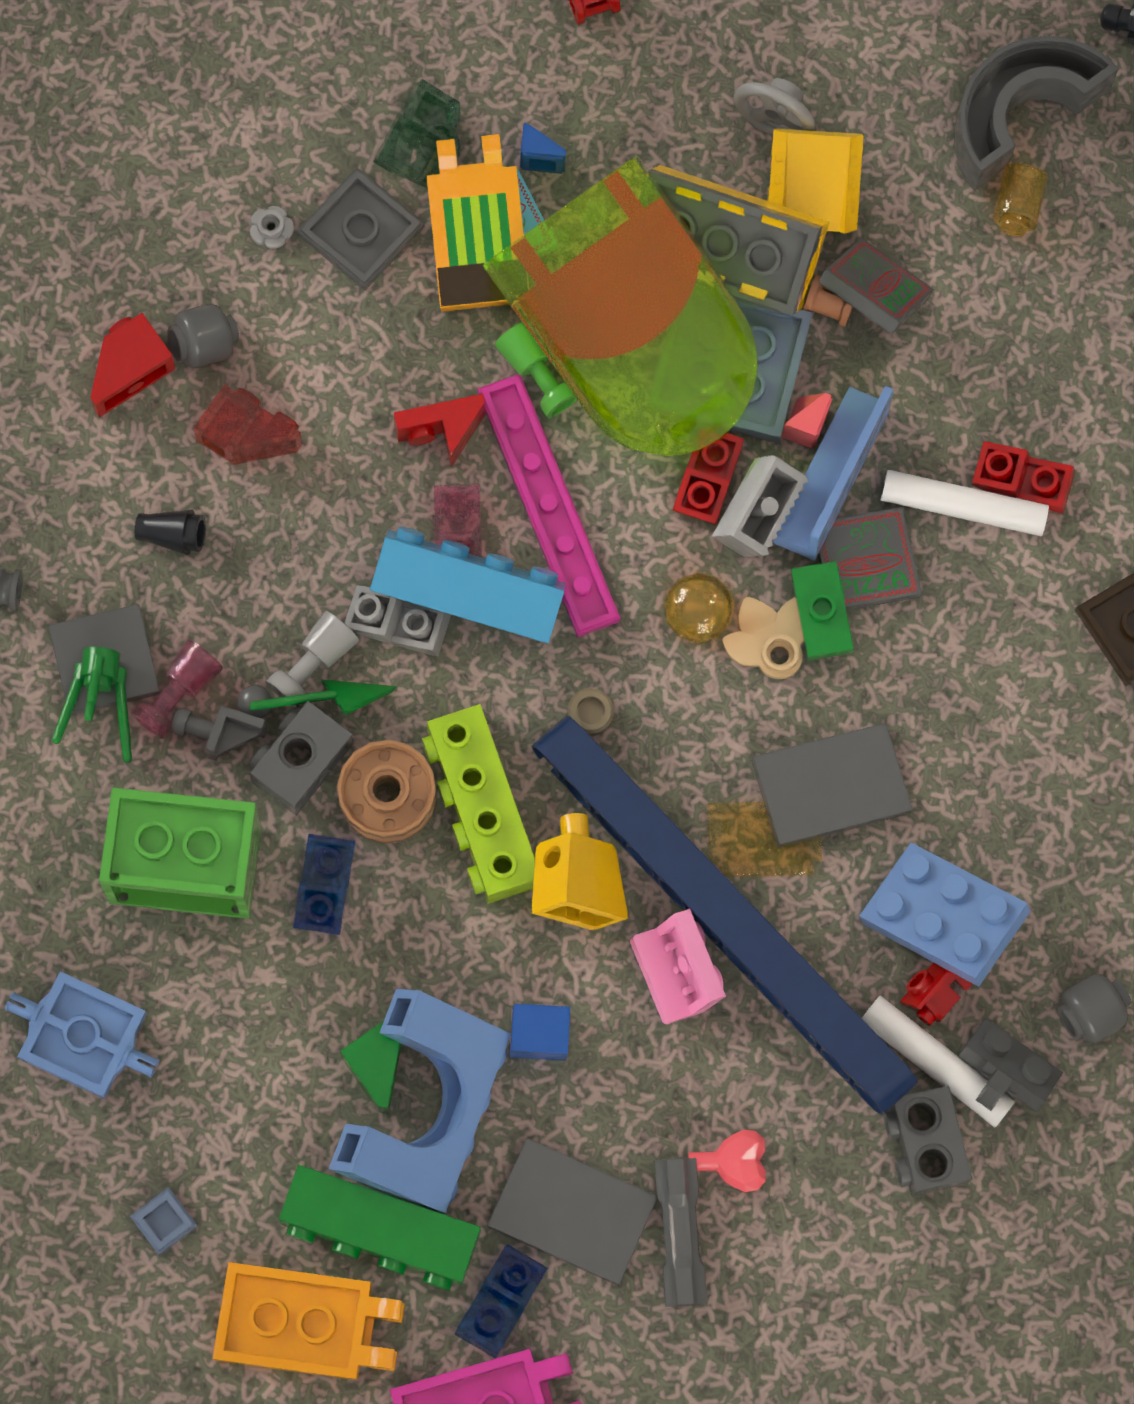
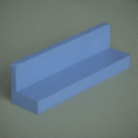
(834, 471)

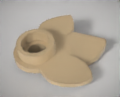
(764, 632)

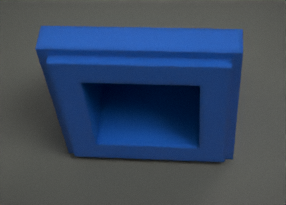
(540, 152)

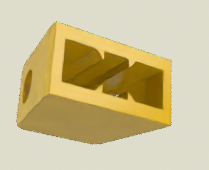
(578, 878)

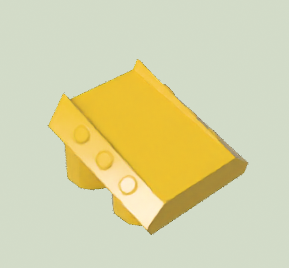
(818, 175)

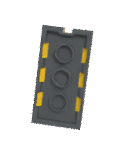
(754, 244)

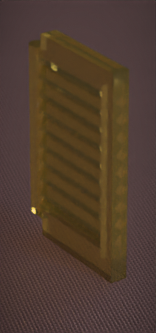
(746, 845)

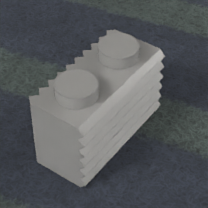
(760, 506)

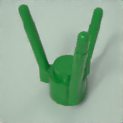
(97, 674)

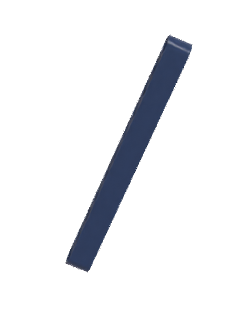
(726, 916)

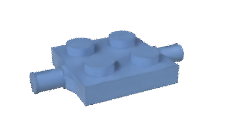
(82, 1035)

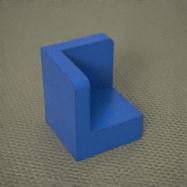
(539, 1032)

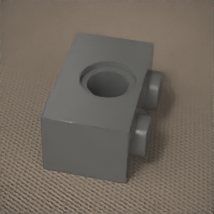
(294, 784)

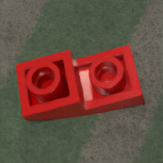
(1016, 475)
(708, 479)

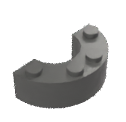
(1015, 74)

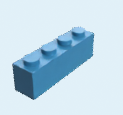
(468, 585)

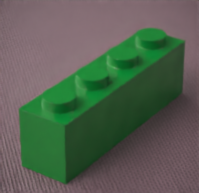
(379, 1226)

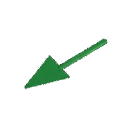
(347, 695)

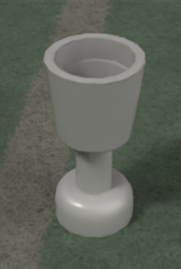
(323, 646)

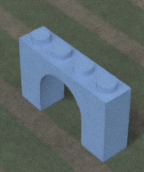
(467, 1060)

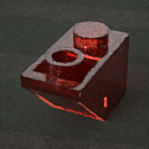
(244, 431)

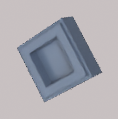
(163, 1221)

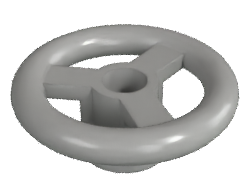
(780, 104)

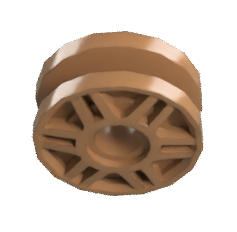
(383, 763)

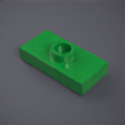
(822, 610)

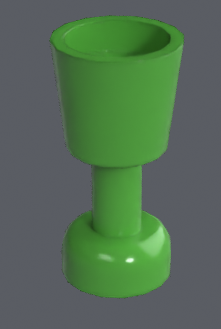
(528, 358)

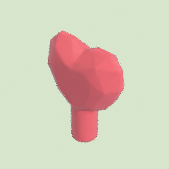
(736, 1160)

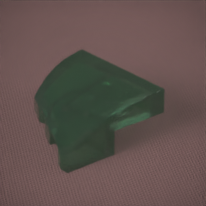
(422, 120)

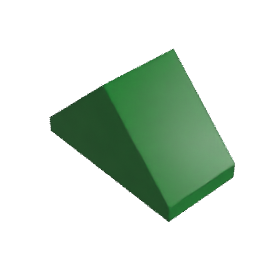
(374, 1065)

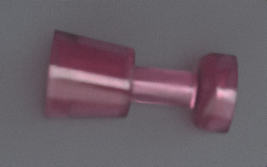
(187, 675)

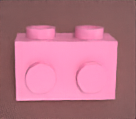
(678, 968)

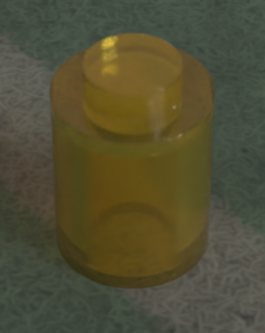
(1020, 198)

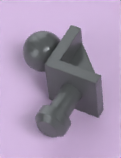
(230, 727)

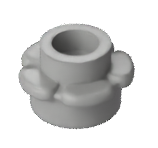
(271, 238)

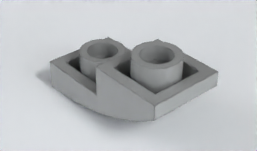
(397, 621)

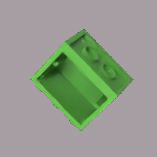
(180, 852)

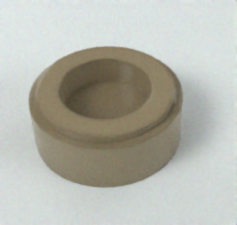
(591, 710)

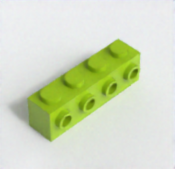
(483, 804)

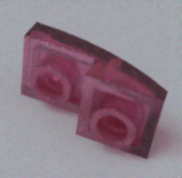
(458, 515)

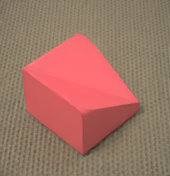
(807, 419)

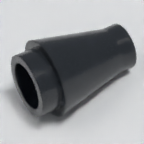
(173, 530)

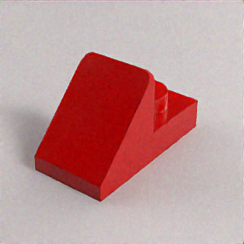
(453, 418)

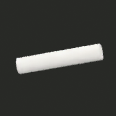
(965, 503)
(933, 1058)

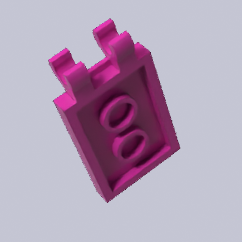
(496, 1381)

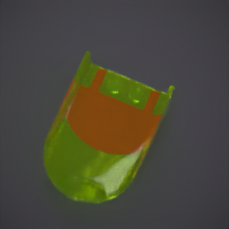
(633, 315)

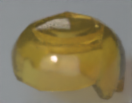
(699, 607)

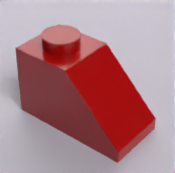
(128, 363)

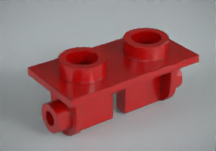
(932, 993)

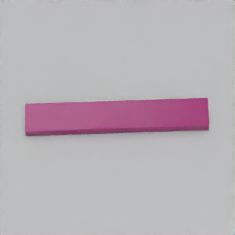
(549, 505)

